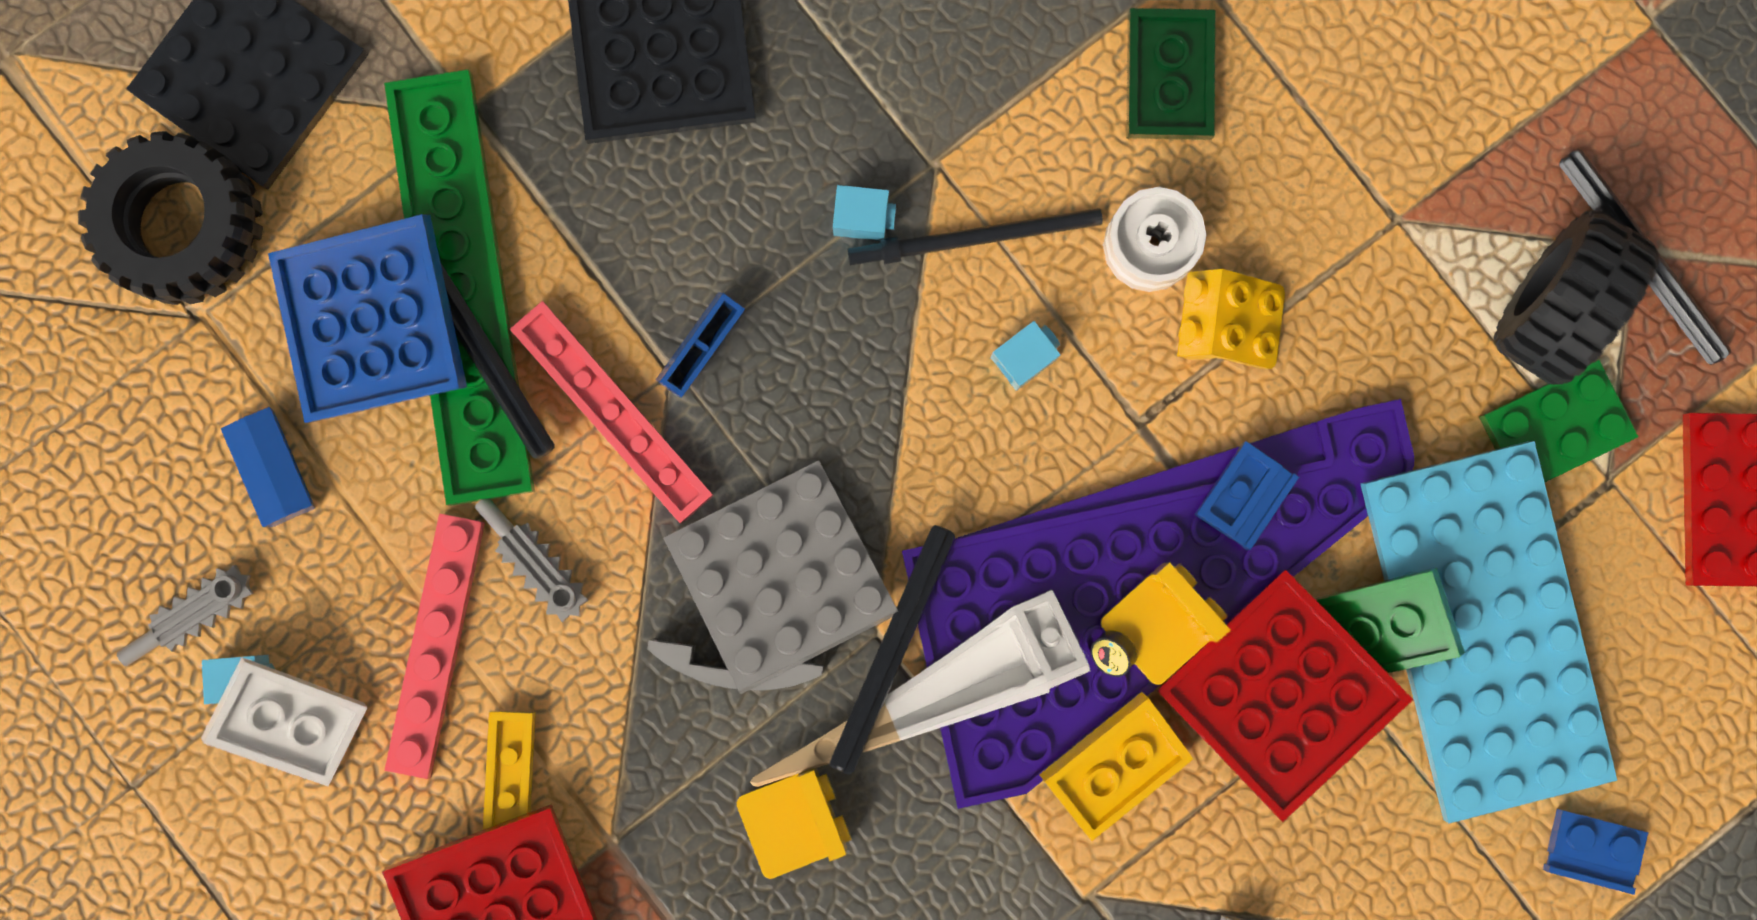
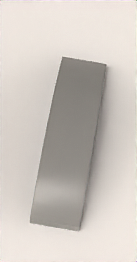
(681, 658)

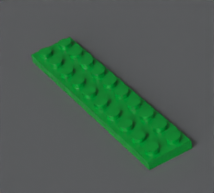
(447, 178)

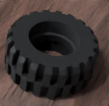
(126, 187)
(1576, 297)

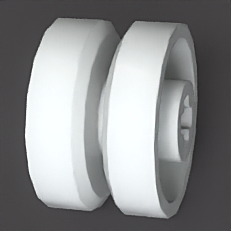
(1168, 218)

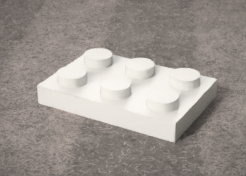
(284, 722)

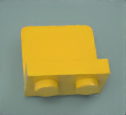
(1231, 318)
(1166, 621)
(793, 823)

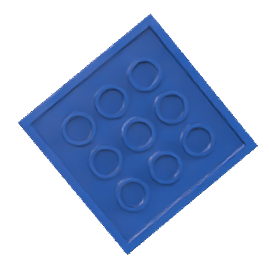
(367, 319)

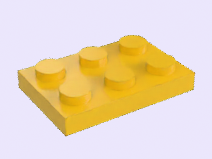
(1116, 766)

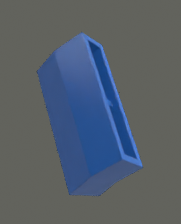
(691, 339)
(267, 468)

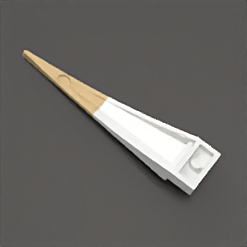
(999, 666)

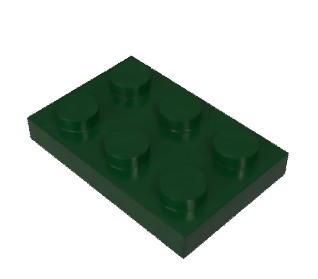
(1171, 74)

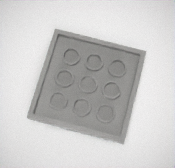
(780, 576)

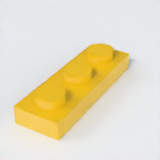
(508, 766)

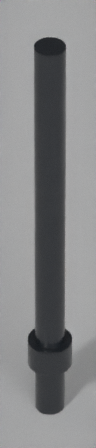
(892, 249)

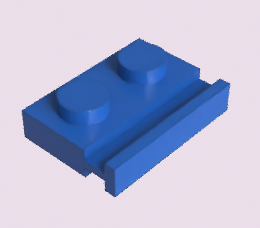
(1246, 495)
(1595, 851)

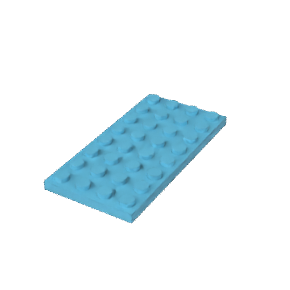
(1521, 703)

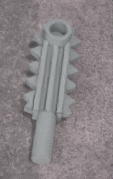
(531, 559)
(186, 617)

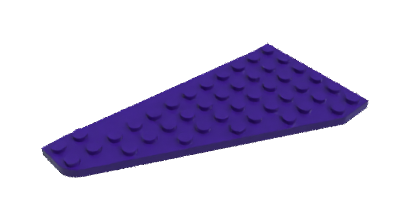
(1105, 547)

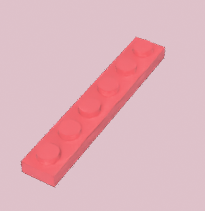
(611, 412)
(434, 646)

